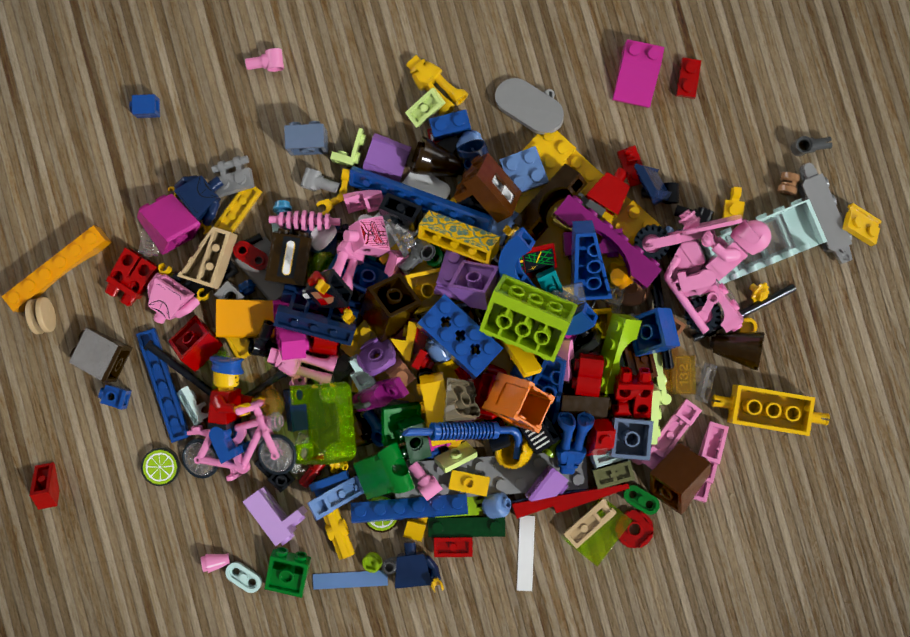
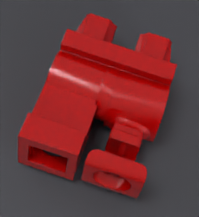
(635, 388)

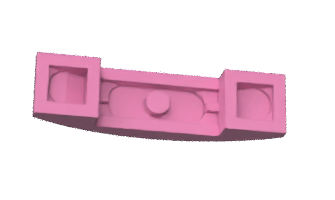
(672, 432)

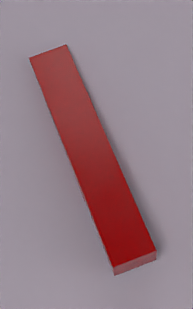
(565, 501)

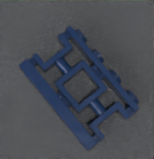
(300, 320)

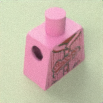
(368, 236)

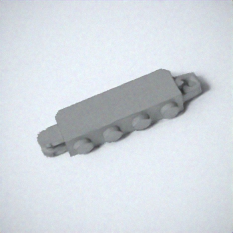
(816, 189)

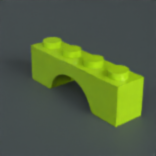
(621, 331)

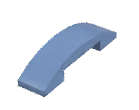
(335, 497)

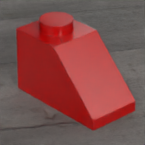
(600, 437)
(45, 486)

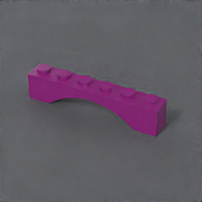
(638, 266)

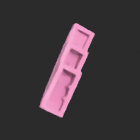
(712, 449)

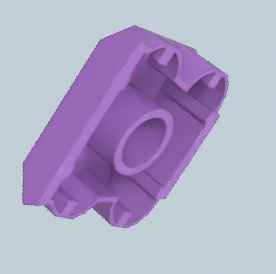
(386, 157)

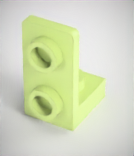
(342, 157)

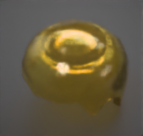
(275, 401)

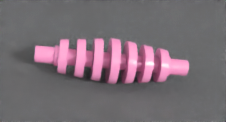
(304, 220)

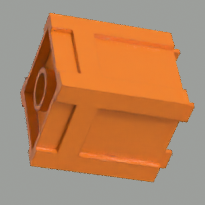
(518, 402)

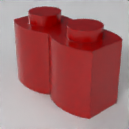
(588, 375)

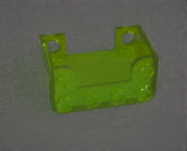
(328, 423)

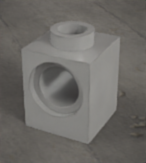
(228, 288)

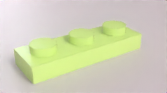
(656, 413)

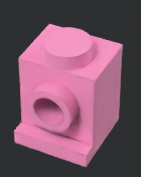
(394, 261)

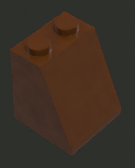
(679, 477)

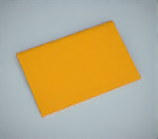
(242, 317)

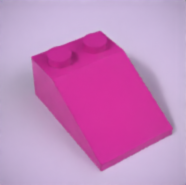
(638, 73)

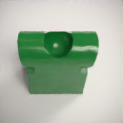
(384, 473)

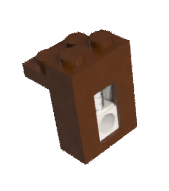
(490, 187)

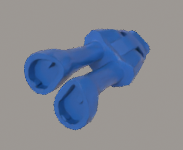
(568, 452)

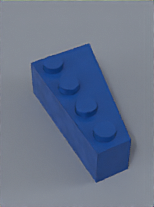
(587, 261)

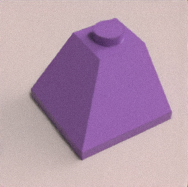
(474, 283)
(547, 485)

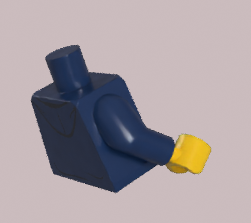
(199, 197)

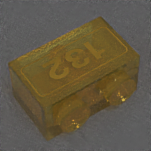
(682, 376)

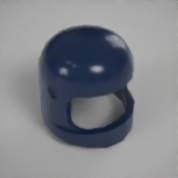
(465, 151)

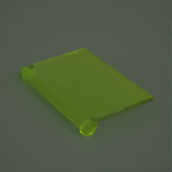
(602, 541)

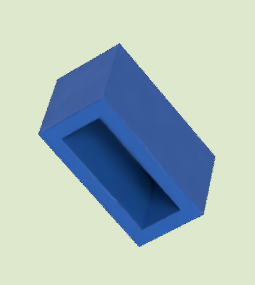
(449, 125)

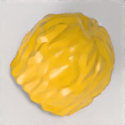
(505, 455)

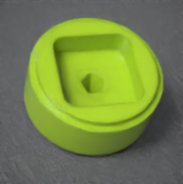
(372, 562)

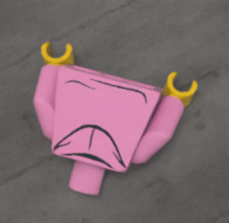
(170, 297)

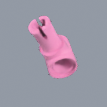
(271, 60)
(427, 484)

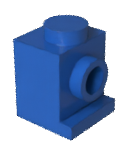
(121, 396)

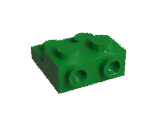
(287, 572)

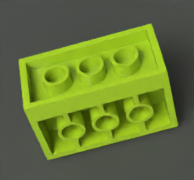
(528, 317)

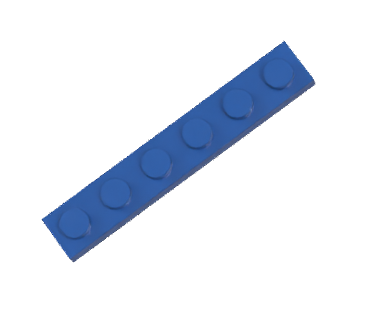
(409, 508)

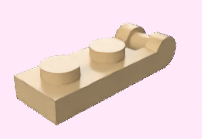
(589, 523)

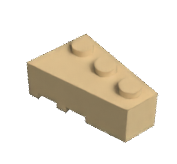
(211, 259)

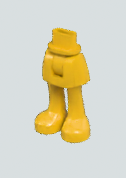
(426, 74)

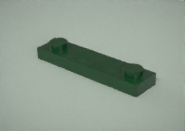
(466, 527)

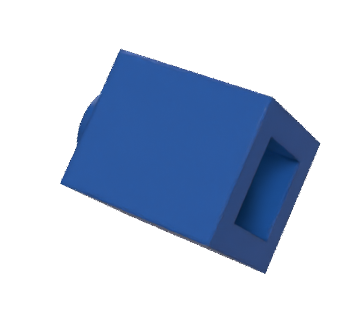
(145, 106)

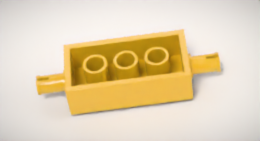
(770, 410)

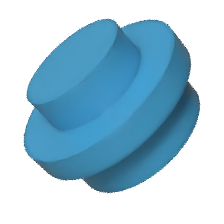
(282, 206)

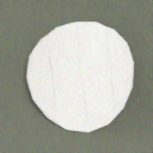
(322, 237)

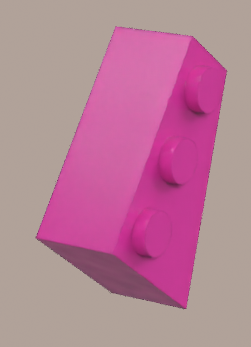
(290, 343)

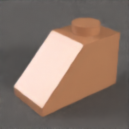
(401, 370)

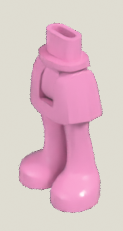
(346, 254)
(293, 366)

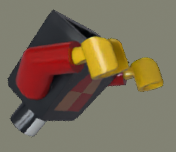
(330, 291)

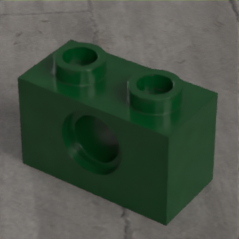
(419, 447)

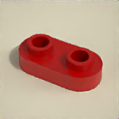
(250, 255)

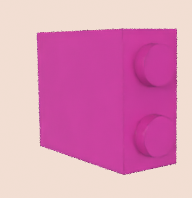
(168, 223)

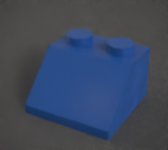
(656, 332)

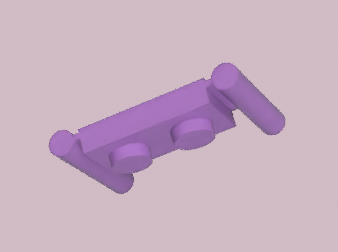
(448, 269)

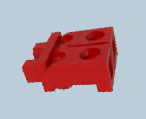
(131, 276)

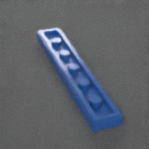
(164, 388)

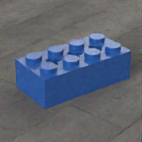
(459, 323)

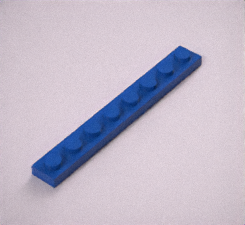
(367, 180)

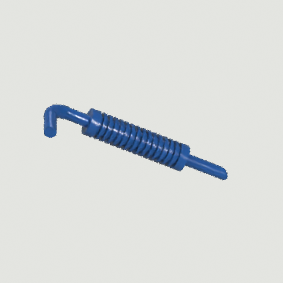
(468, 431)

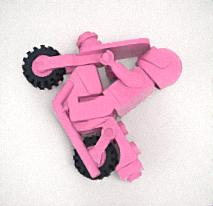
(685, 272)

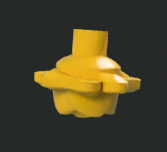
(759, 292)
(338, 467)

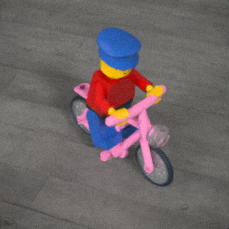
(225, 437)

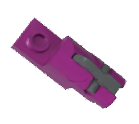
(379, 394)

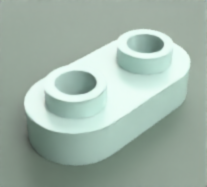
(242, 579)

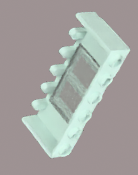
(791, 233)

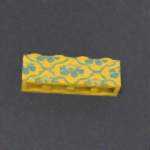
(458, 237)

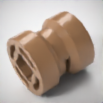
(788, 183)

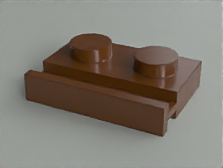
(638, 362)

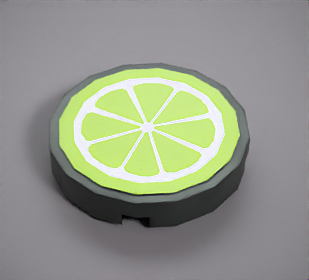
(160, 466)

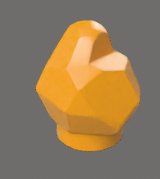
(619, 276)

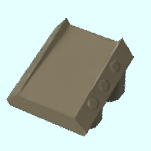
(460, 401)

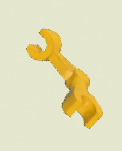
(338, 198)

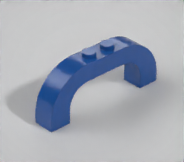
(509, 264)

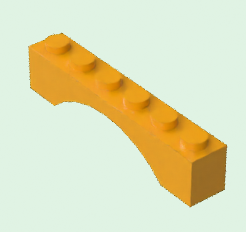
(35, 284)

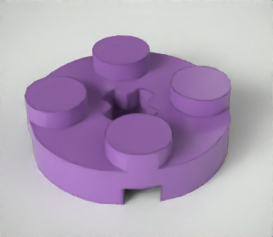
(373, 365)

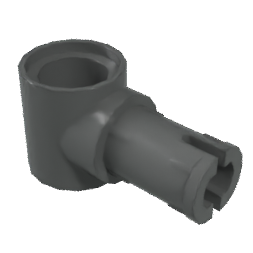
(810, 145)
(419, 252)

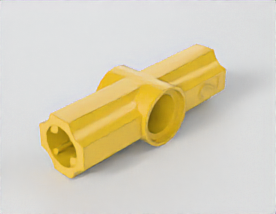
(338, 533)

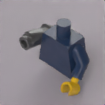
(413, 568)

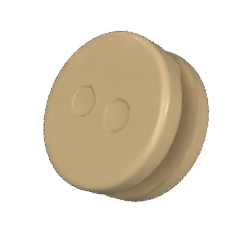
(40, 315)

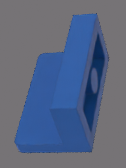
(329, 482)

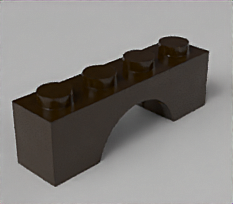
(563, 183)

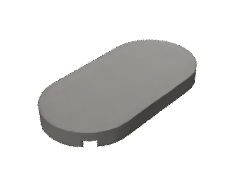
(529, 106)

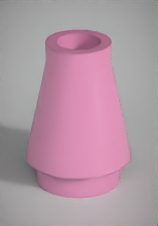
(212, 562)

